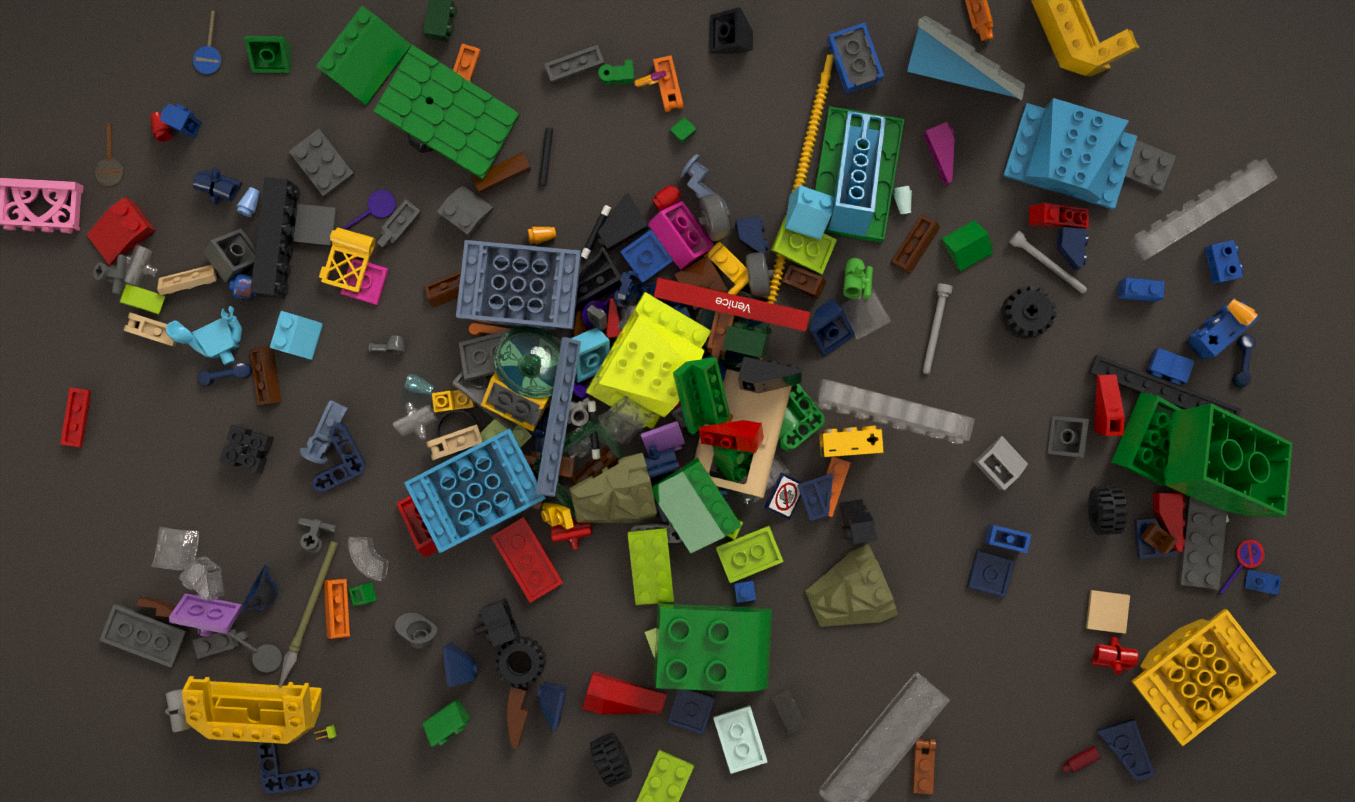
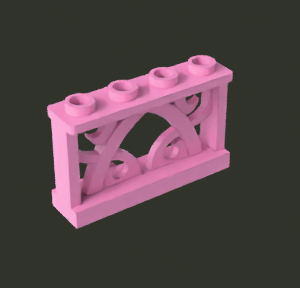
(62, 191)

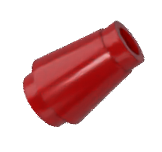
(160, 130)

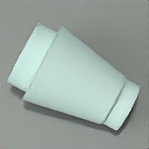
(903, 199)

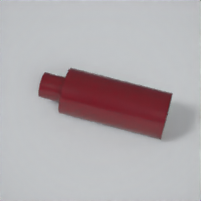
(1081, 760)

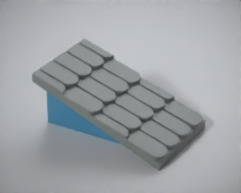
(953, 60)

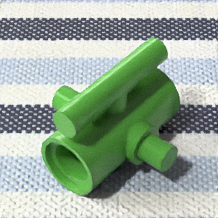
(856, 280)

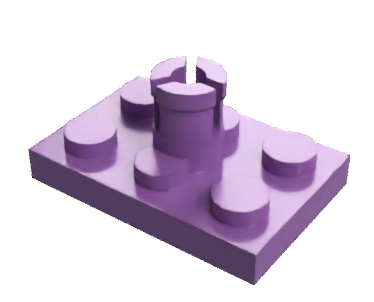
(205, 615)

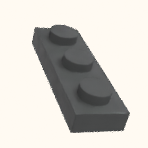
(574, 63)

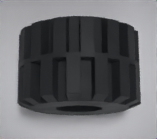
(1021, 321)

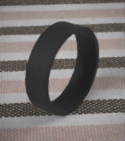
(446, 414)

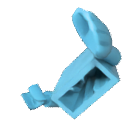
(213, 339)

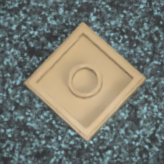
(1107, 611)

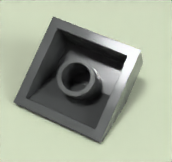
(465, 210)
(231, 254)

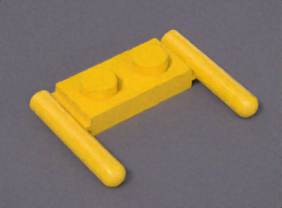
(730, 266)

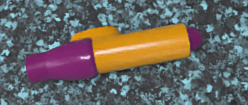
(650, 79)

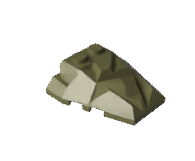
(616, 495)
(852, 592)

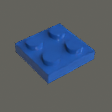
(646, 256)

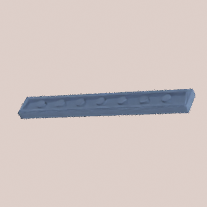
(558, 417)

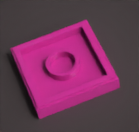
(372, 283)

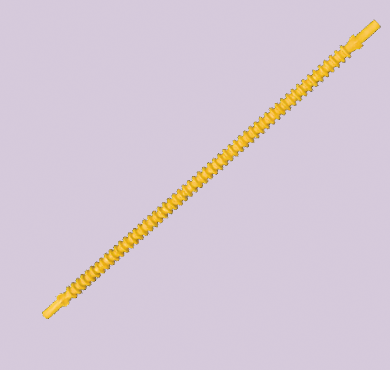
(825, 77)

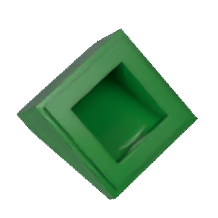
(683, 130)
(362, 594)

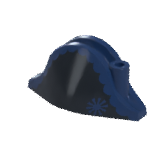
(262, 593)

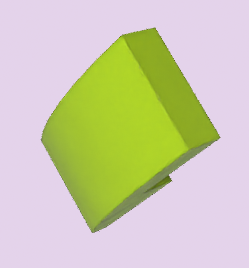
(142, 299)

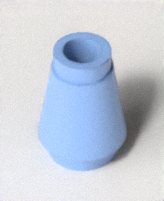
(248, 203)

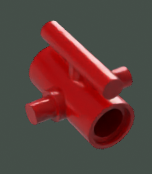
(572, 534)
(1115, 656)

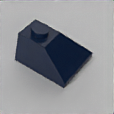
(830, 327)
(458, 665)
(551, 702)

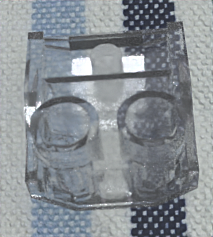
(626, 420)
(175, 548)

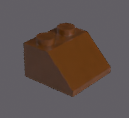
(701, 274)

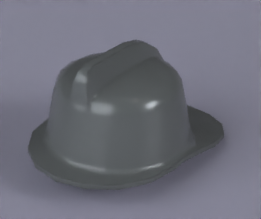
(416, 630)

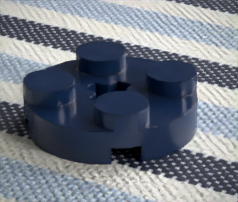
(626, 290)

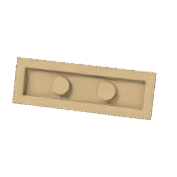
(187, 279)

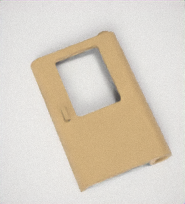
(750, 406)

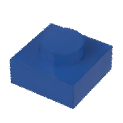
(745, 591)

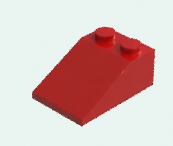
(120, 230)
(416, 527)

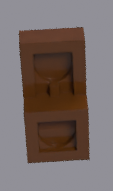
(162, 607)

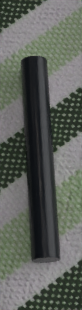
(546, 156)

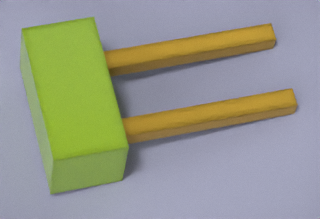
(330, 731)

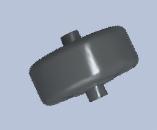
(714, 217)
(758, 275)

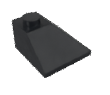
(730, 32)

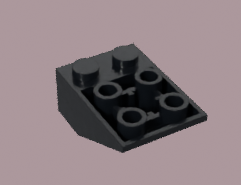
(765, 376)

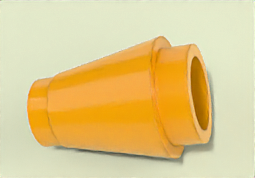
(541, 234)
(1242, 312)

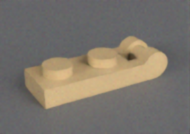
(149, 329)
(455, 442)

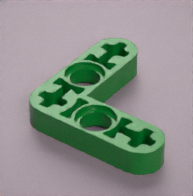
(806, 415)

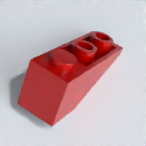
(1058, 216)
(1108, 407)
(735, 435)
(1169, 514)

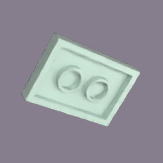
(740, 739)

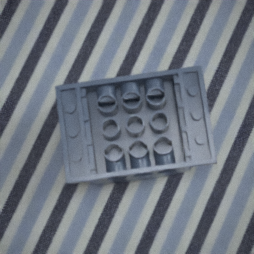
(518, 285)

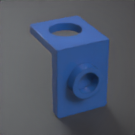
(1263, 582)

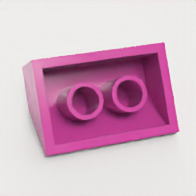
(681, 234)

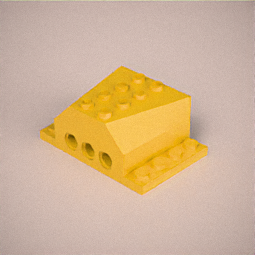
(1201, 674)

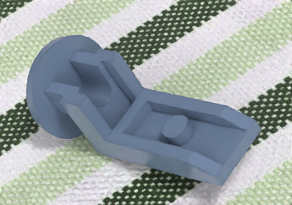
(697, 173)
(321, 440)

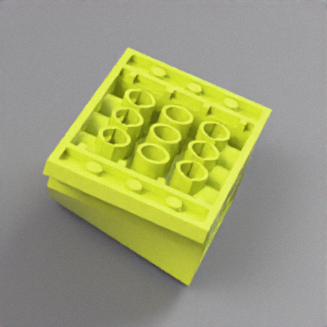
(646, 355)

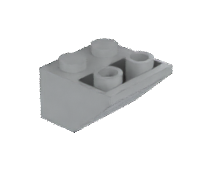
(1001, 463)

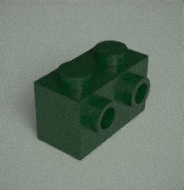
(439, 19)

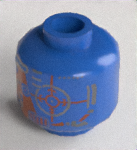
(242, 287)

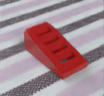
(613, 318)

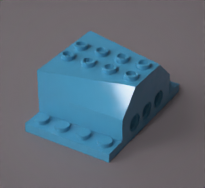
(1071, 152)
(474, 490)

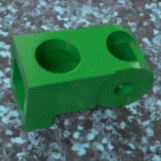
(617, 74)

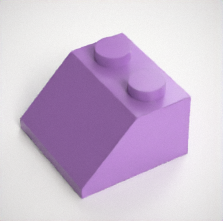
(664, 438)

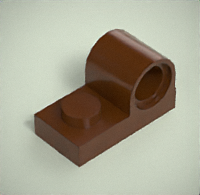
(805, 281)

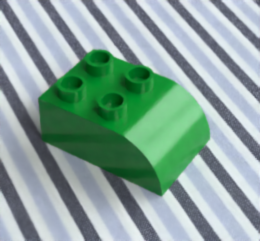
(1228, 462)
(712, 647)

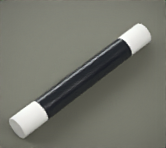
(594, 234)
(594, 436)

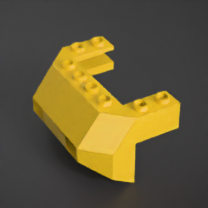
(1075, 39)
(250, 710)

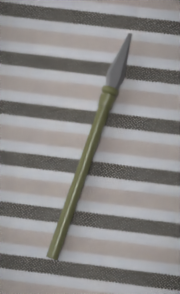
(291, 656)

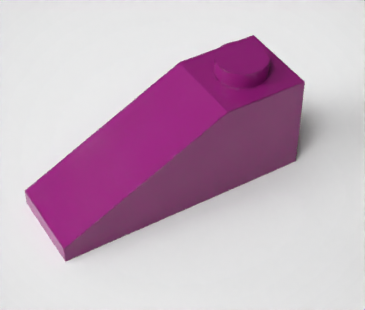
(941, 146)

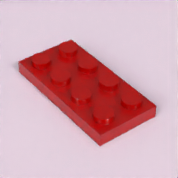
(527, 559)

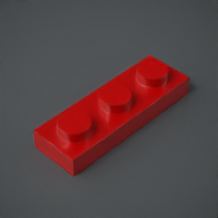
(75, 417)

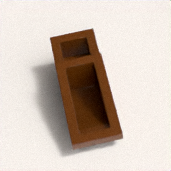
(516, 714)

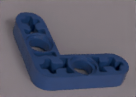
(346, 465)
(275, 773)

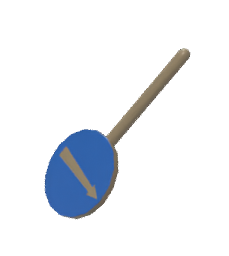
(208, 59)

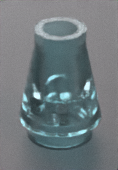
(418, 385)

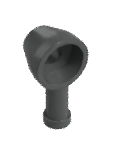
(394, 346)

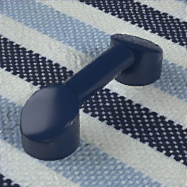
(1246, 343)
(240, 370)

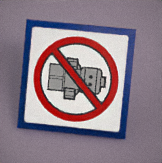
(784, 496)

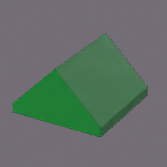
(268, 54)
(968, 245)

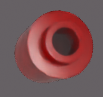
(666, 197)

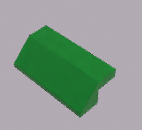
(701, 393)

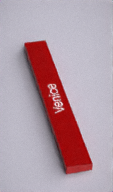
(731, 304)

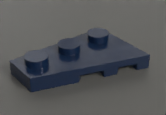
(1129, 747)

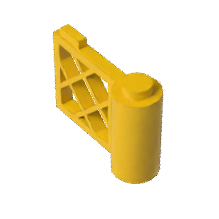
(352, 244)

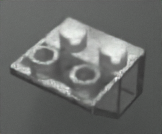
(204, 578)

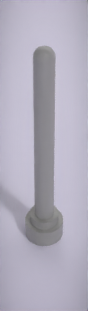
(1020, 241)
(943, 293)

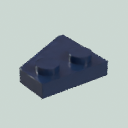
(817, 496)

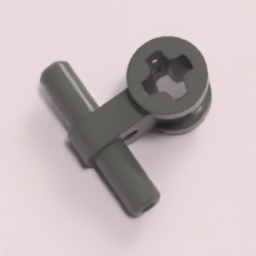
(113, 273)
(316, 527)

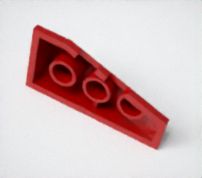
(618, 696)

